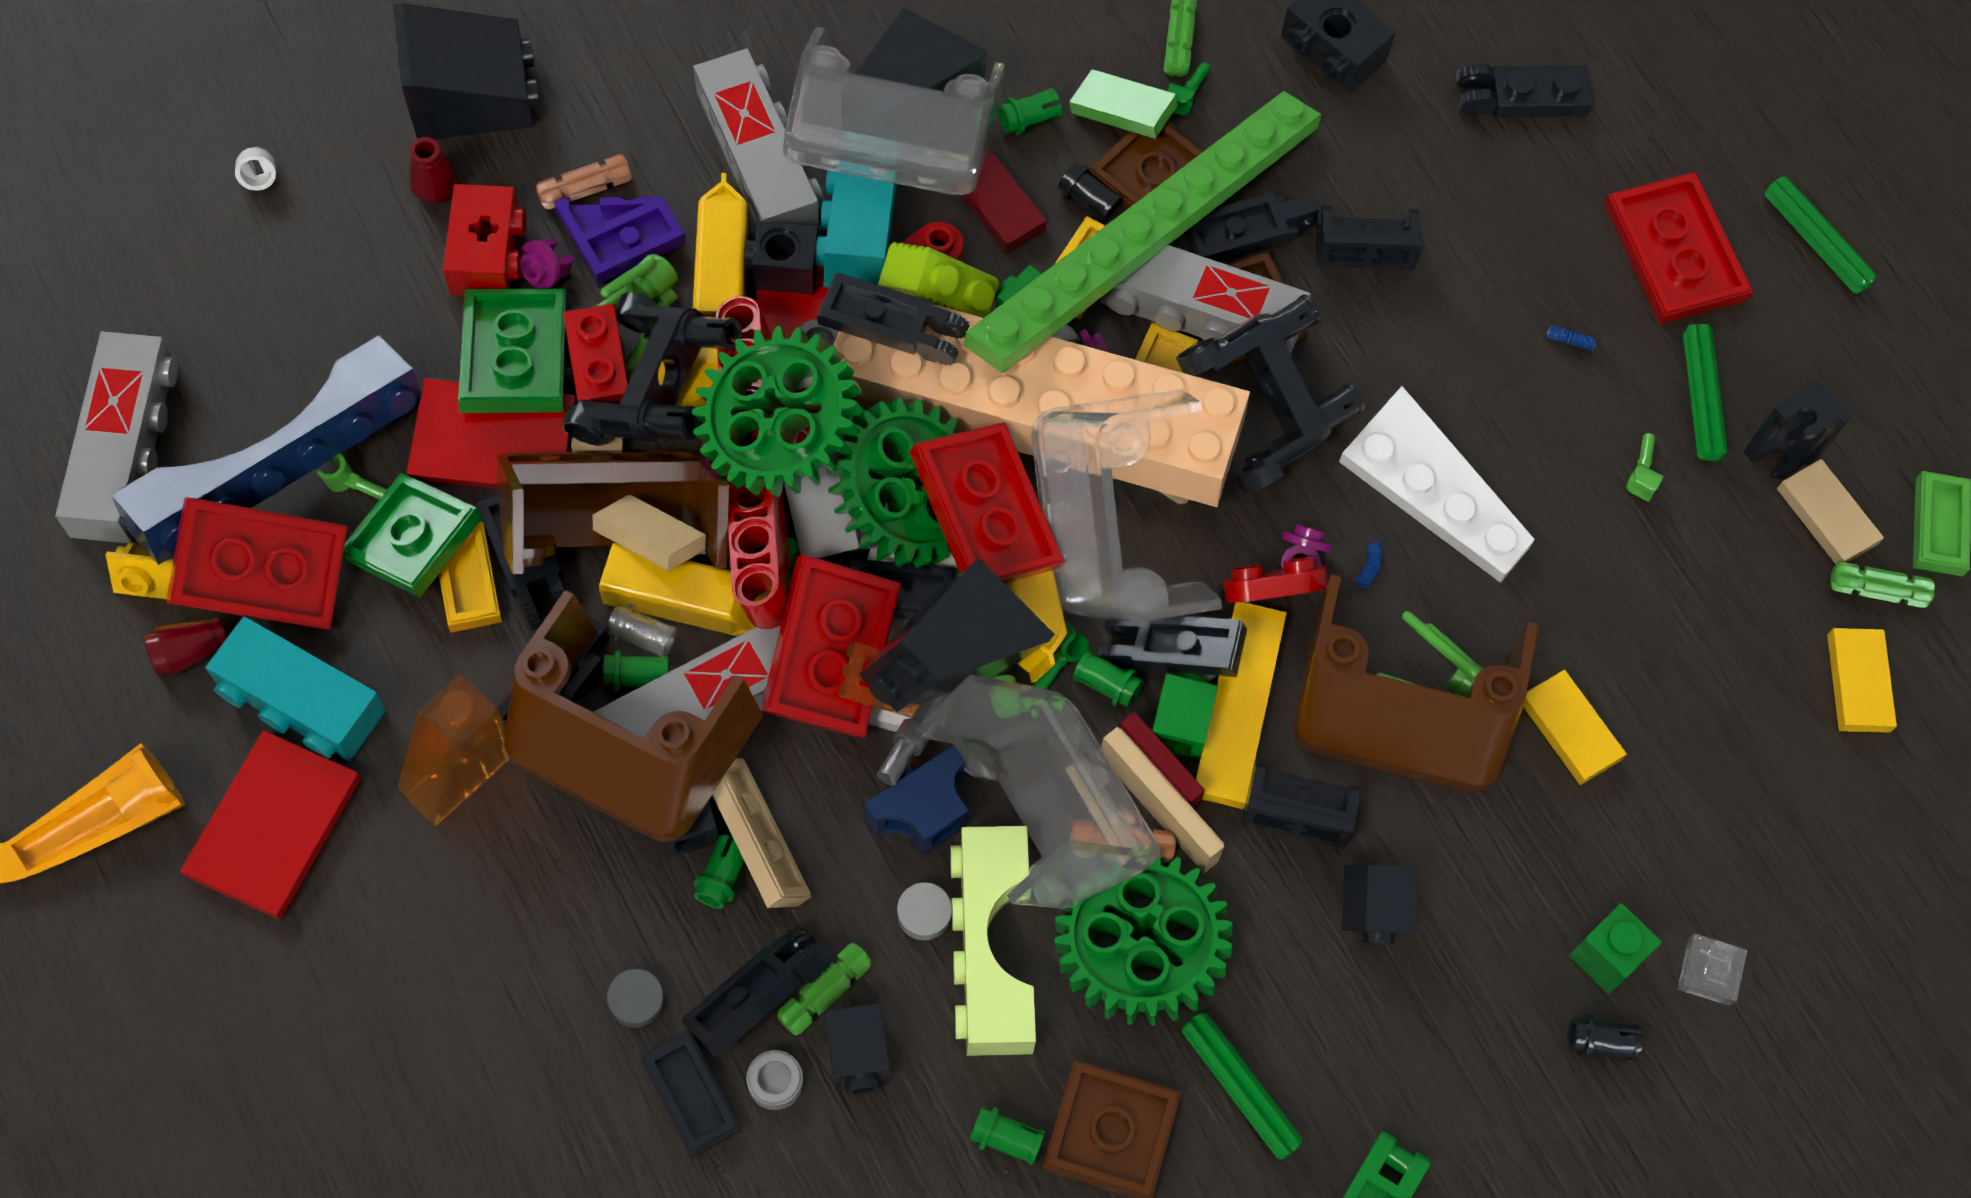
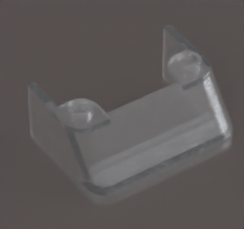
(889, 126)
(1076, 492)
(1055, 782)

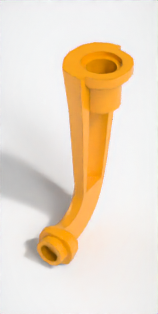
(107, 807)

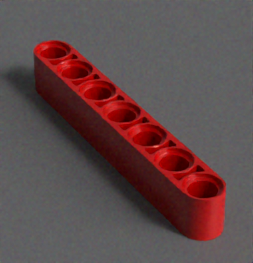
(759, 524)

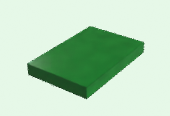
(513, 351)

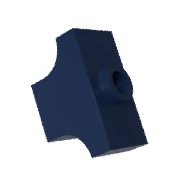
(922, 803)

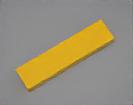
(1240, 709)

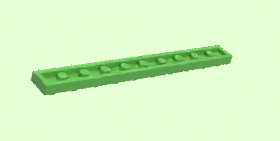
(1140, 232)

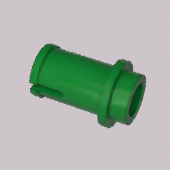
(1028, 111)
(632, 670)
(1108, 679)
(720, 875)
(1006, 1135)

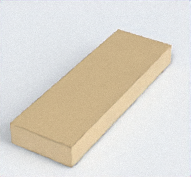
(1162, 800)
(759, 838)

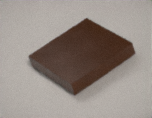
(1143, 163)
(1111, 1131)

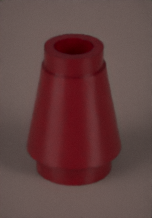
(431, 172)
(183, 644)

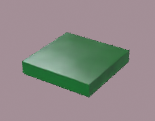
(411, 534)

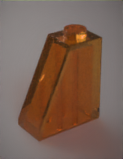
(452, 749)

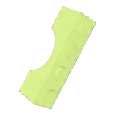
(997, 1007)

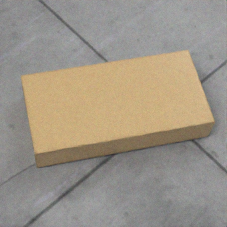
(1830, 512)
(649, 532)

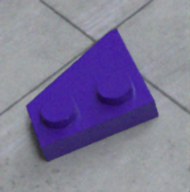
(620, 232)

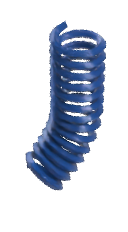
(1572, 337)
(1377, 552)

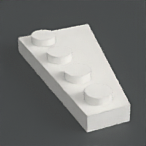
(1431, 481)

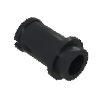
(1089, 192)
(1603, 1038)

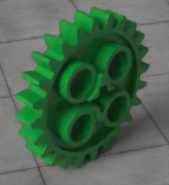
(773, 456)
(907, 525)
(1111, 970)

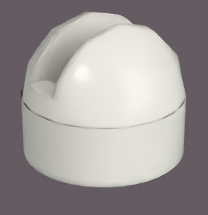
(246, 172)

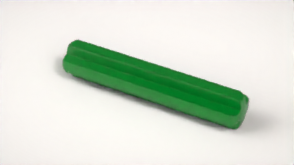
(1820, 235)
(1705, 392)
(1242, 1085)

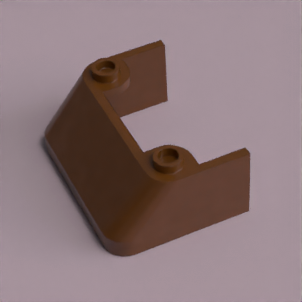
(552, 498)
(1404, 724)
(642, 782)

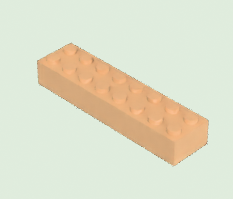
(1186, 451)

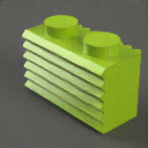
(938, 279)

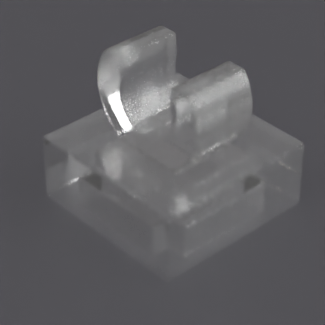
(1712, 969)

